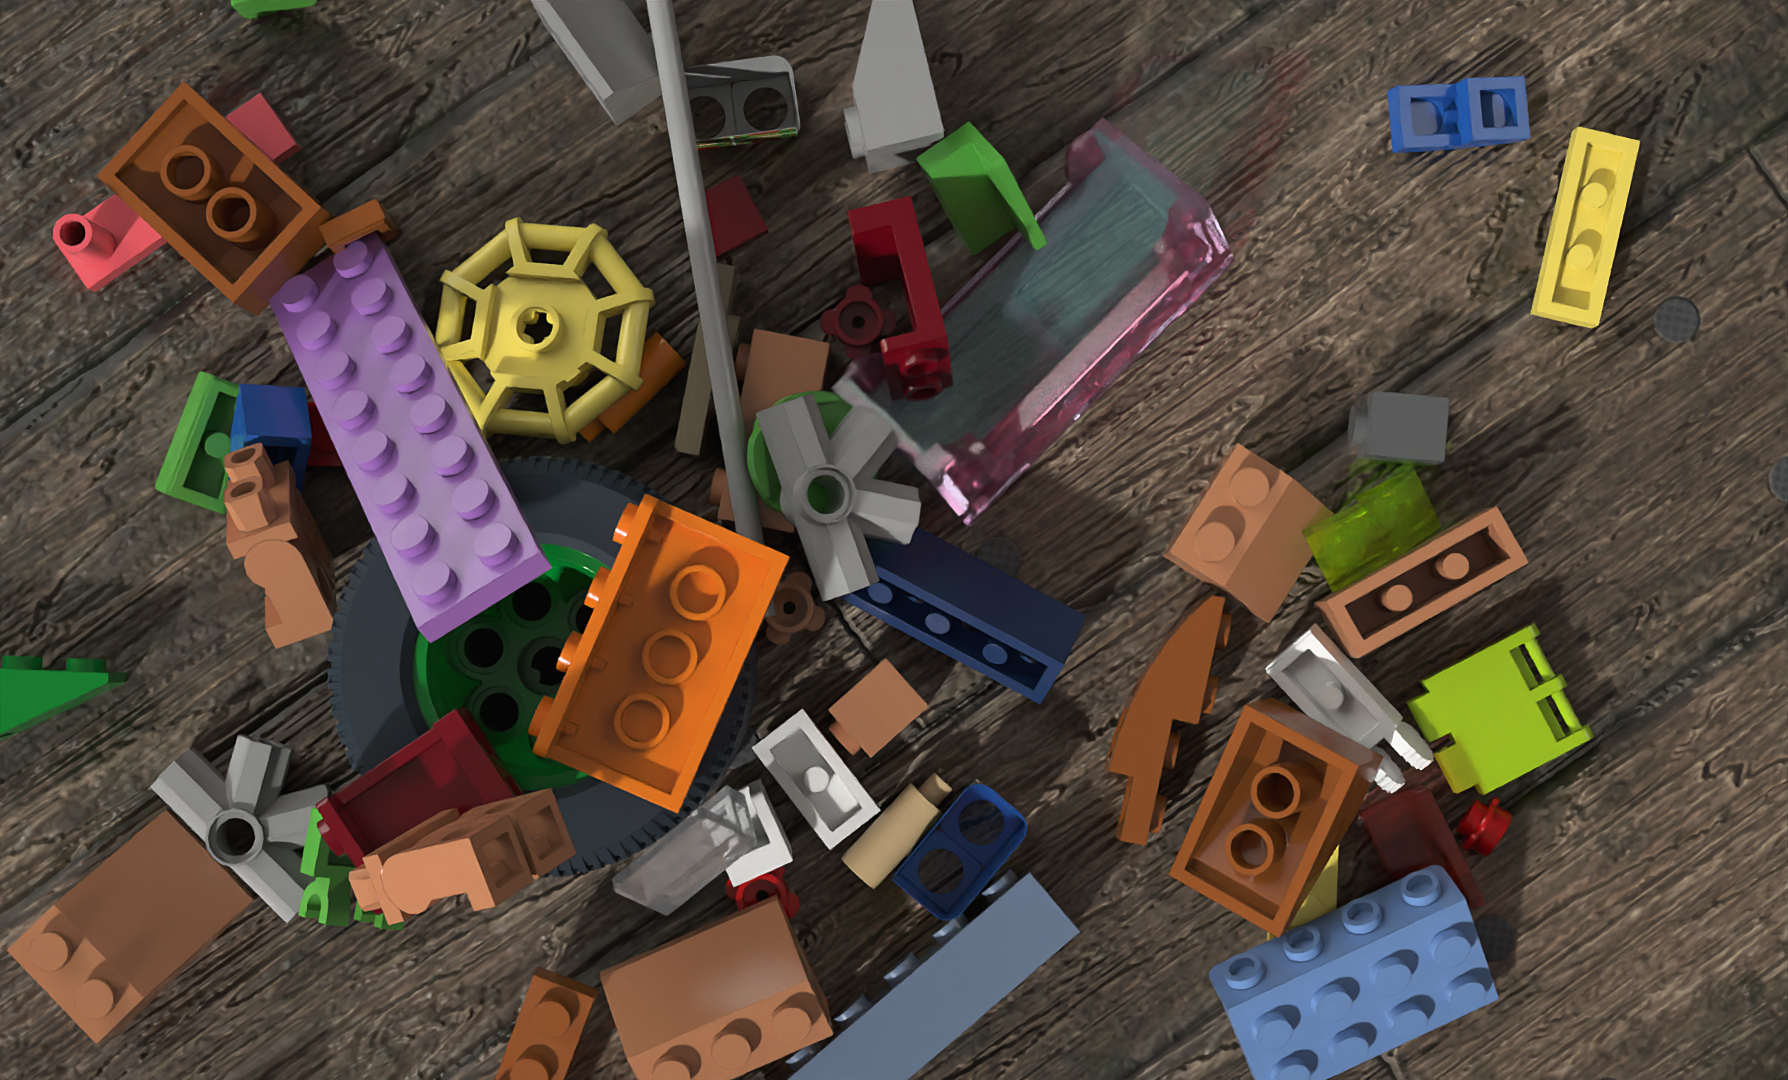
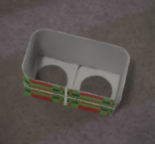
(749, 75)

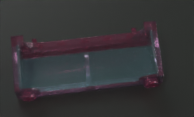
(1053, 325)

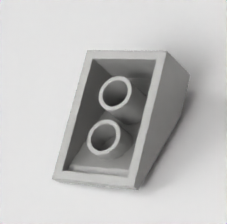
(892, 91)

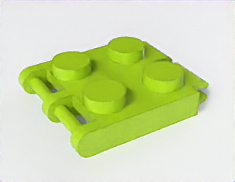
(1496, 714)

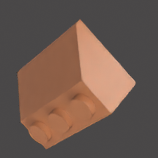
(718, 999)

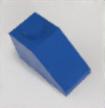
(277, 420)

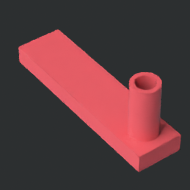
(117, 238)

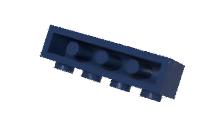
(970, 612)

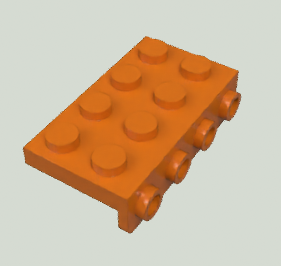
(658, 652)

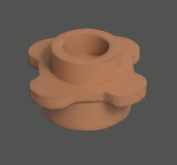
(806, 612)

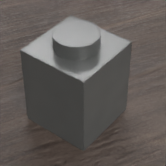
(1400, 428)

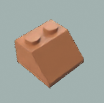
(1248, 532)

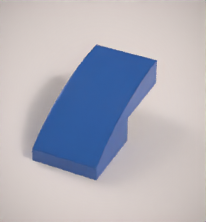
(1458, 114)

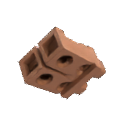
(279, 545)
(481, 853)

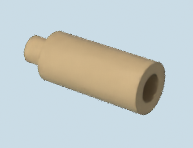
(896, 831)

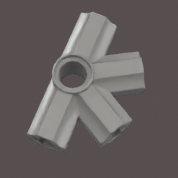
(856, 501)
(254, 794)

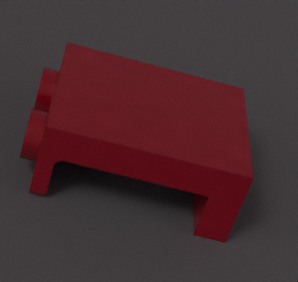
(892, 249)
(434, 773)

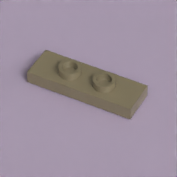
(698, 398)

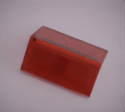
(1414, 835)

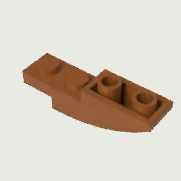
(1168, 688)
(548, 1028)

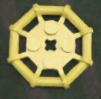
(576, 334)

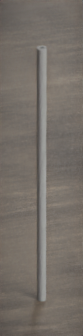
(705, 271)

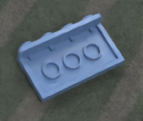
(1356, 980)

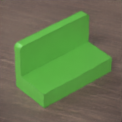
(978, 190)

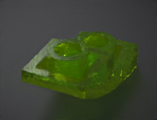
(1373, 531)

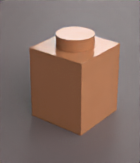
(875, 710)

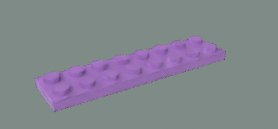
(407, 438)

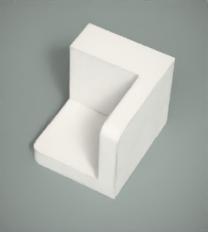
(773, 845)

